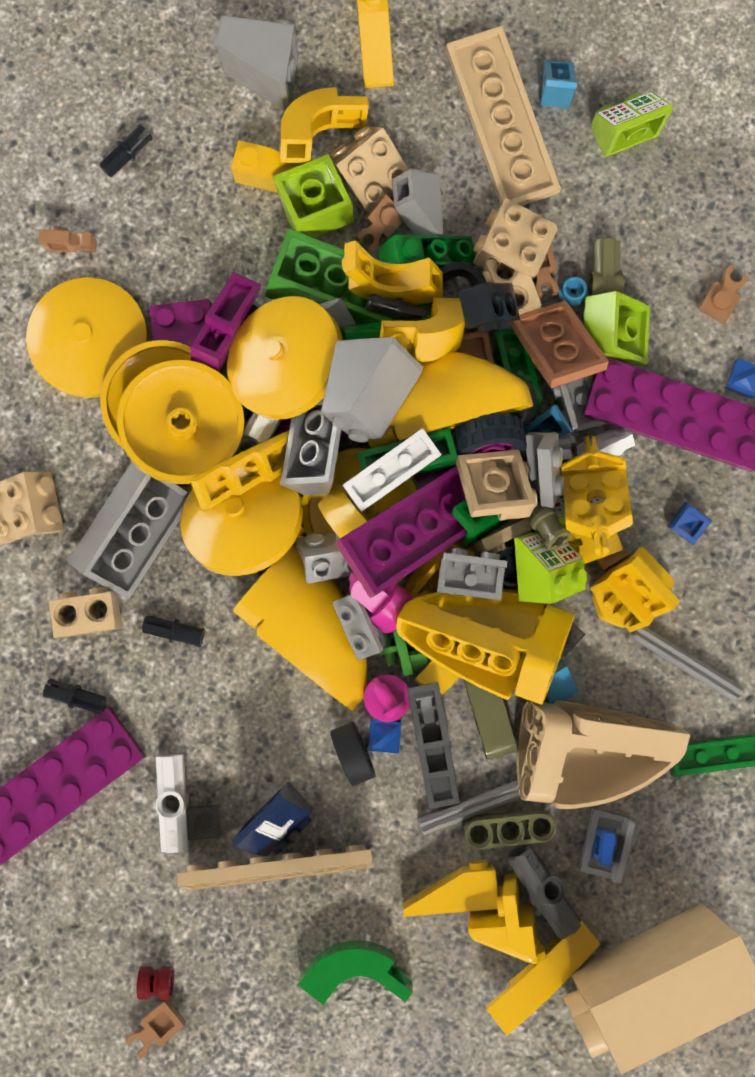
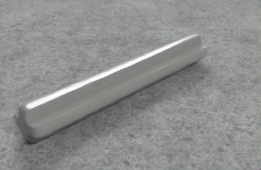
(688, 663)
(469, 808)

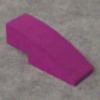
(224, 320)

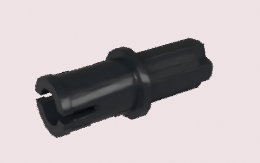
(125, 151)
(395, 309)
(173, 630)
(74, 696)

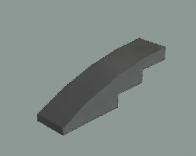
(433, 745)

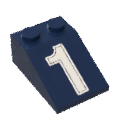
(274, 822)

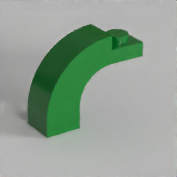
(354, 960)

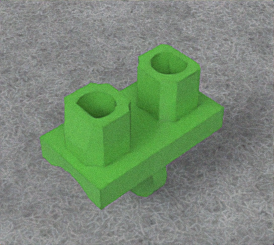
(409, 660)

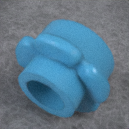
(573, 283)

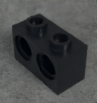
(489, 306)

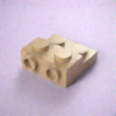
(497, 484)

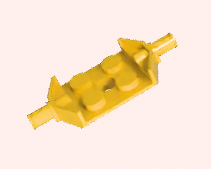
(593, 476)

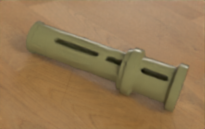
(545, 522)

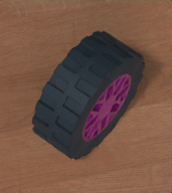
(490, 434)

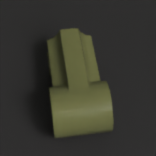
(606, 267)

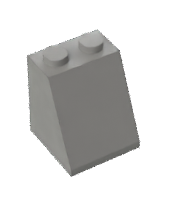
(259, 56)
(368, 385)

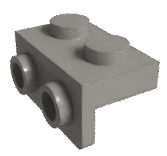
(571, 403)
(544, 465)
(322, 557)
(471, 575)
(361, 633)
(625, 834)

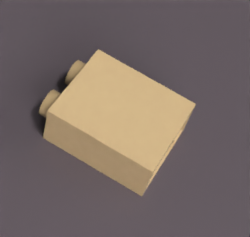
(662, 988)

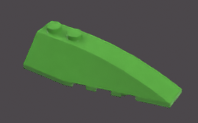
(316, 272)

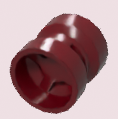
(155, 982)

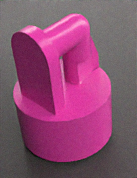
(382, 608)
(387, 698)

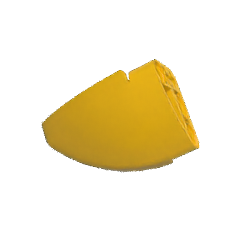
(453, 393)
(305, 628)
(489, 641)

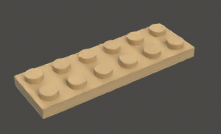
(502, 117)
(265, 869)

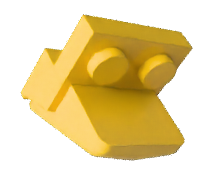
(634, 592)
(510, 926)

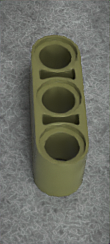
(491, 722)
(524, 834)

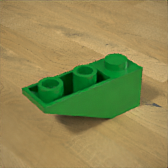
(440, 249)

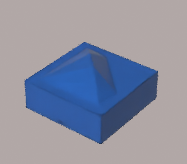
(742, 378)
(689, 523)
(384, 736)
(604, 846)

